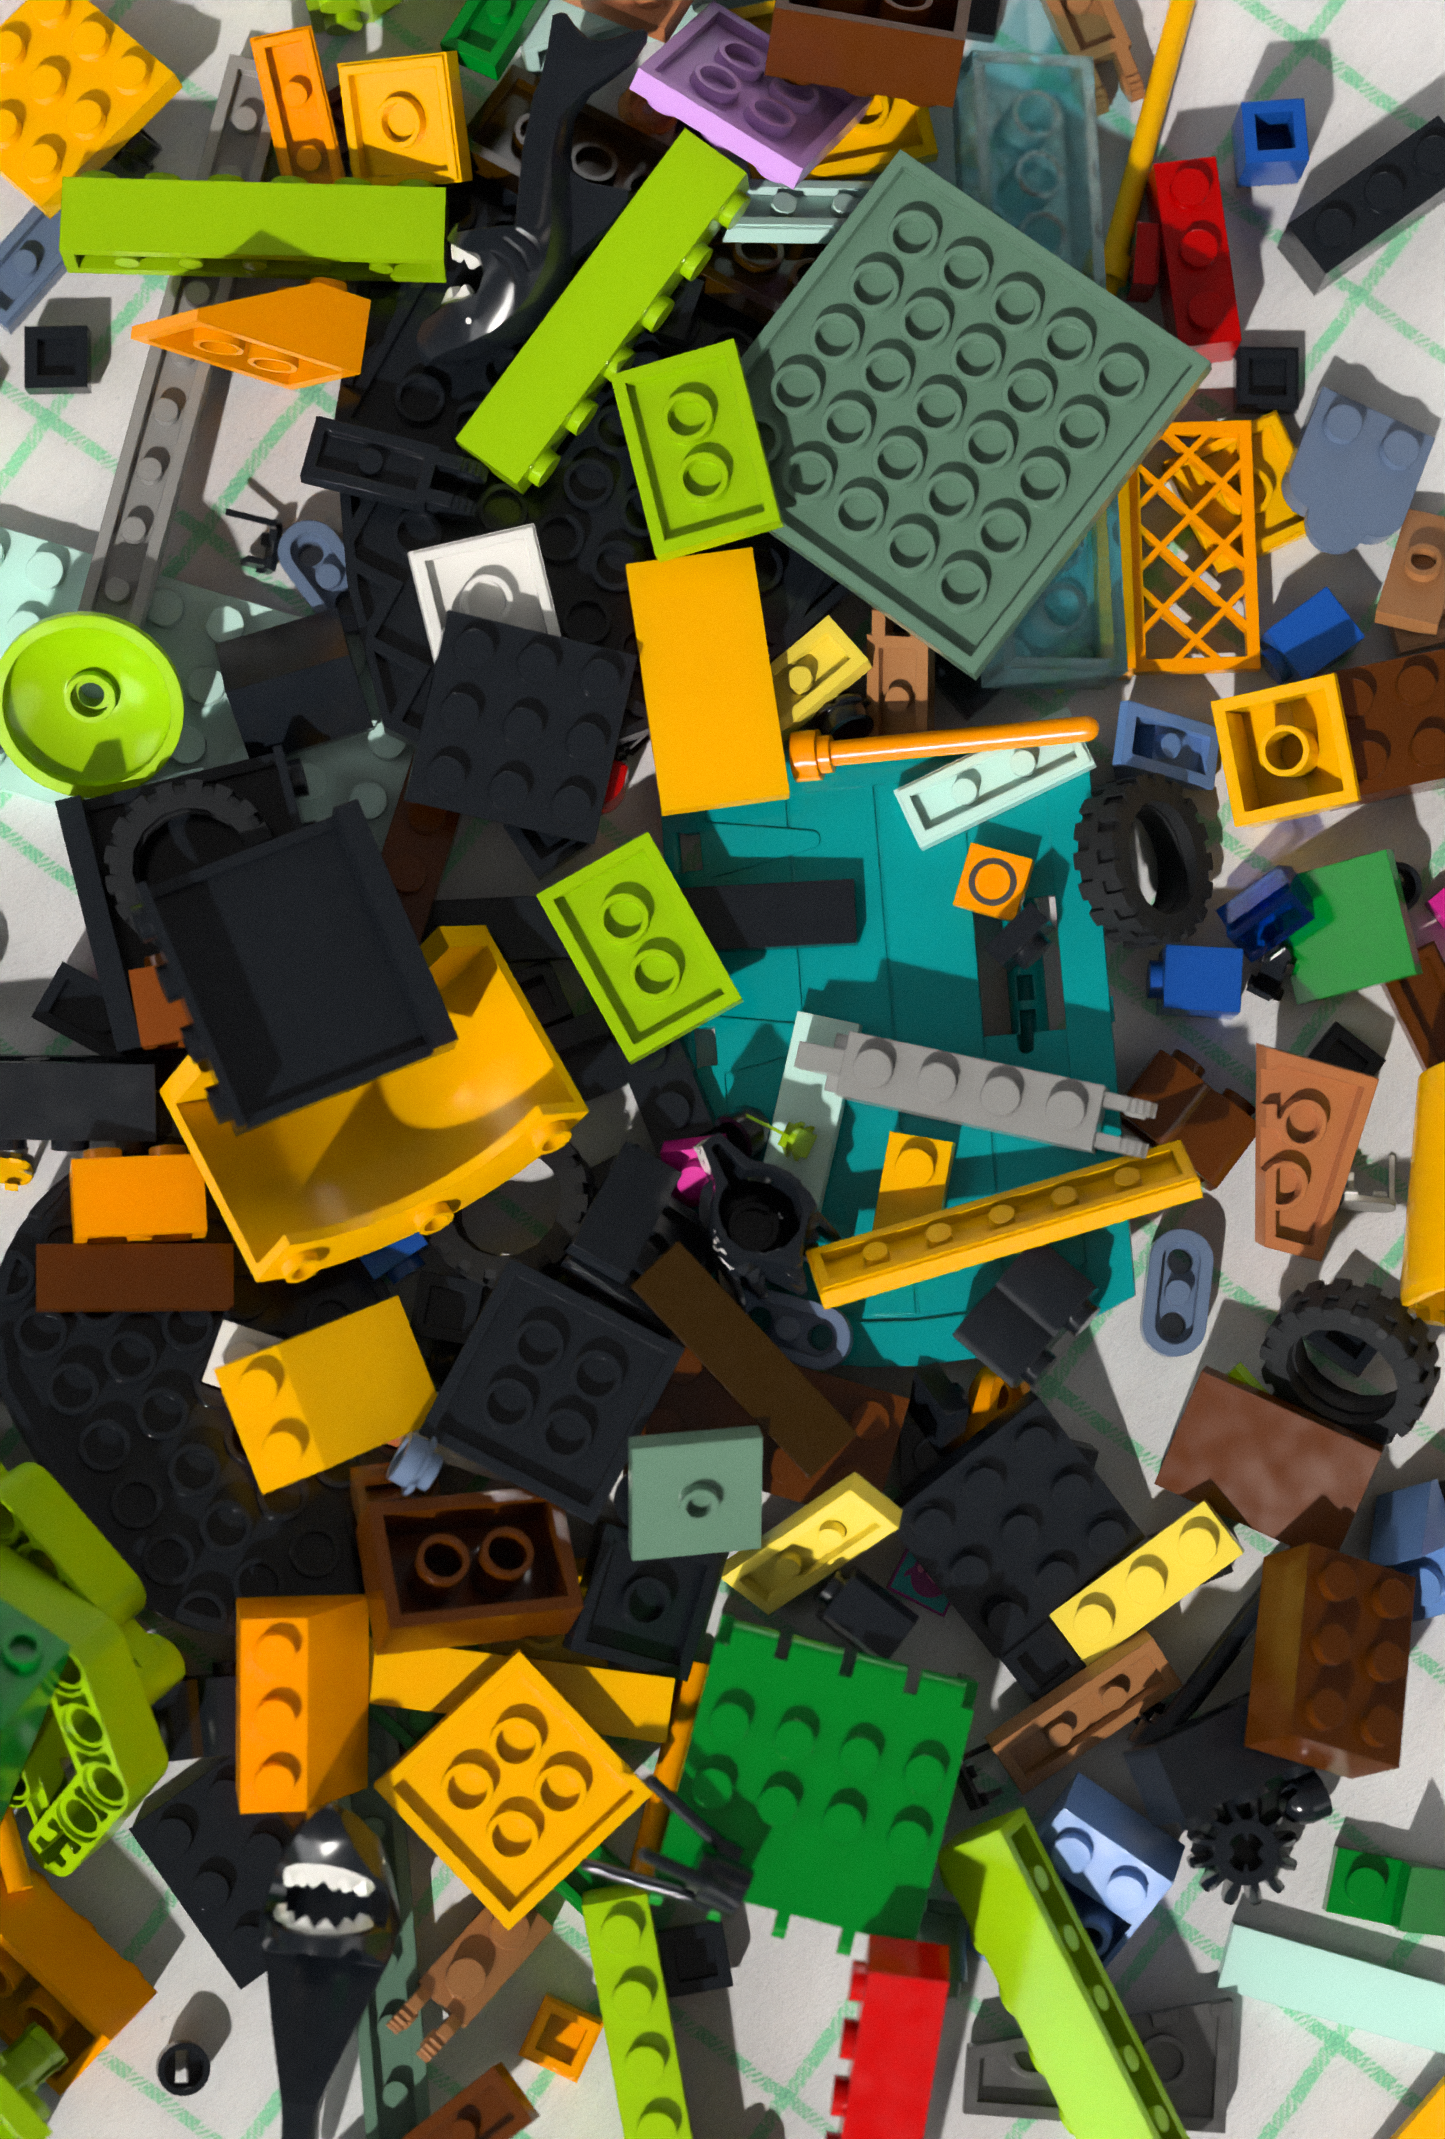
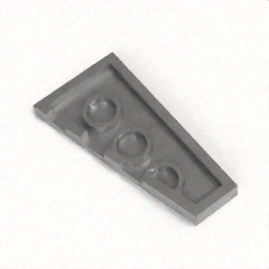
(1184, 2043)

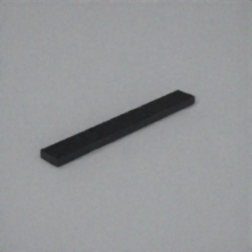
(731, 916)

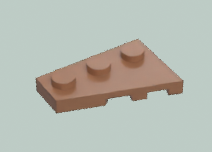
(1304, 1146)

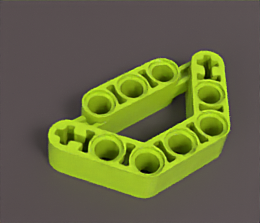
(61, 1540)
(93, 1718)

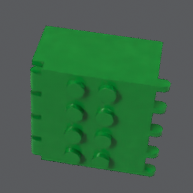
(822, 1779)

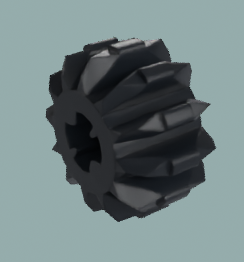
(1264, 1846)

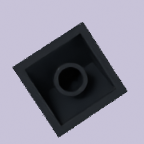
(294, 685)

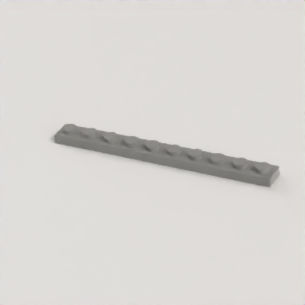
(172, 385)

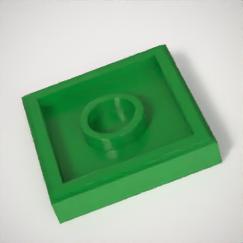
(1357, 932)

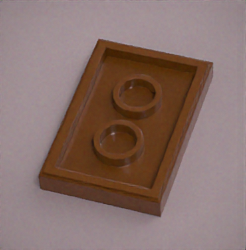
(1268, 1463)

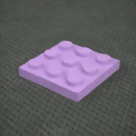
(718, 86)

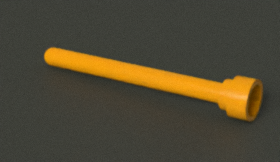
(818, 754)

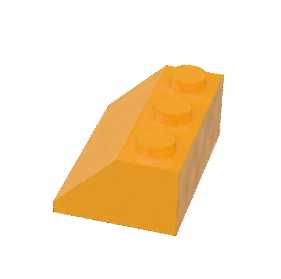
(301, 1700)
(62, 1978)

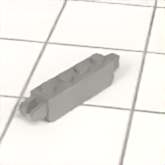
(973, 1092)

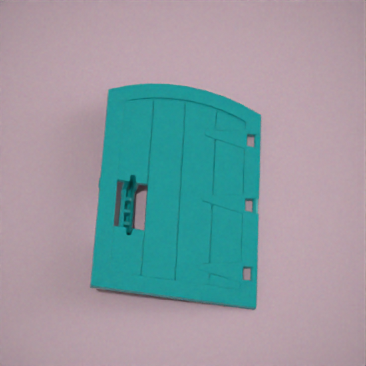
(914, 985)

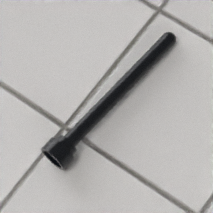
(1205, 1675)

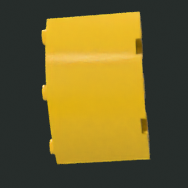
(396, 1149)

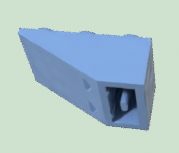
(1107, 1862)

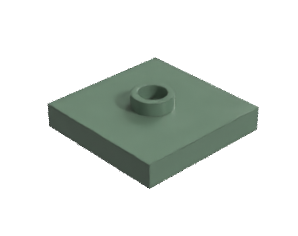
(695, 1492)

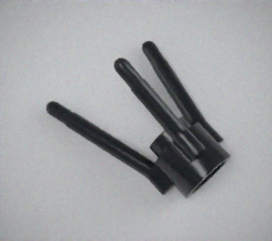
(711, 1882)

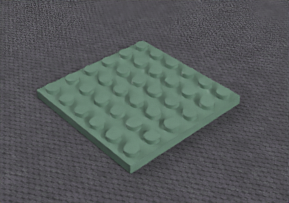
(953, 410)

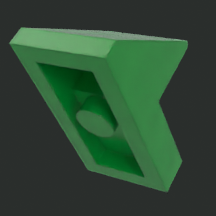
(1386, 1891)

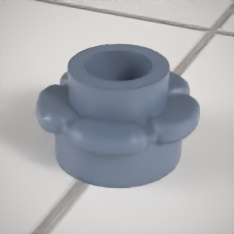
(415, 1463)

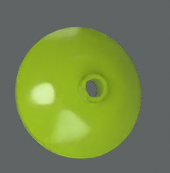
(84, 741)

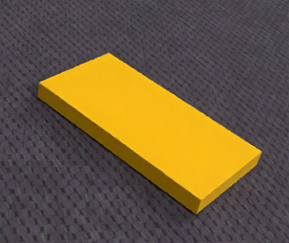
(707, 681)

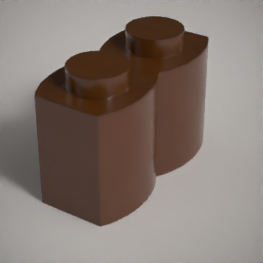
(1209, 1124)

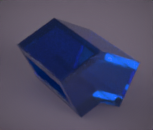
(1267, 912)

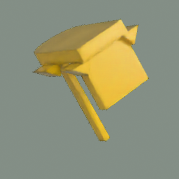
(15, 1171)

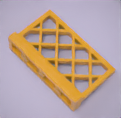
(1133, 566)

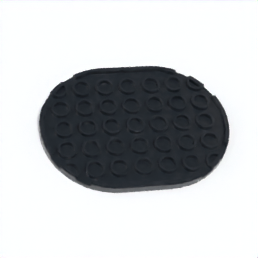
(153, 1449)

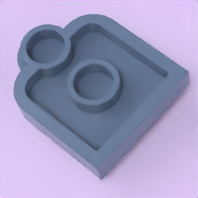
(1352, 473)

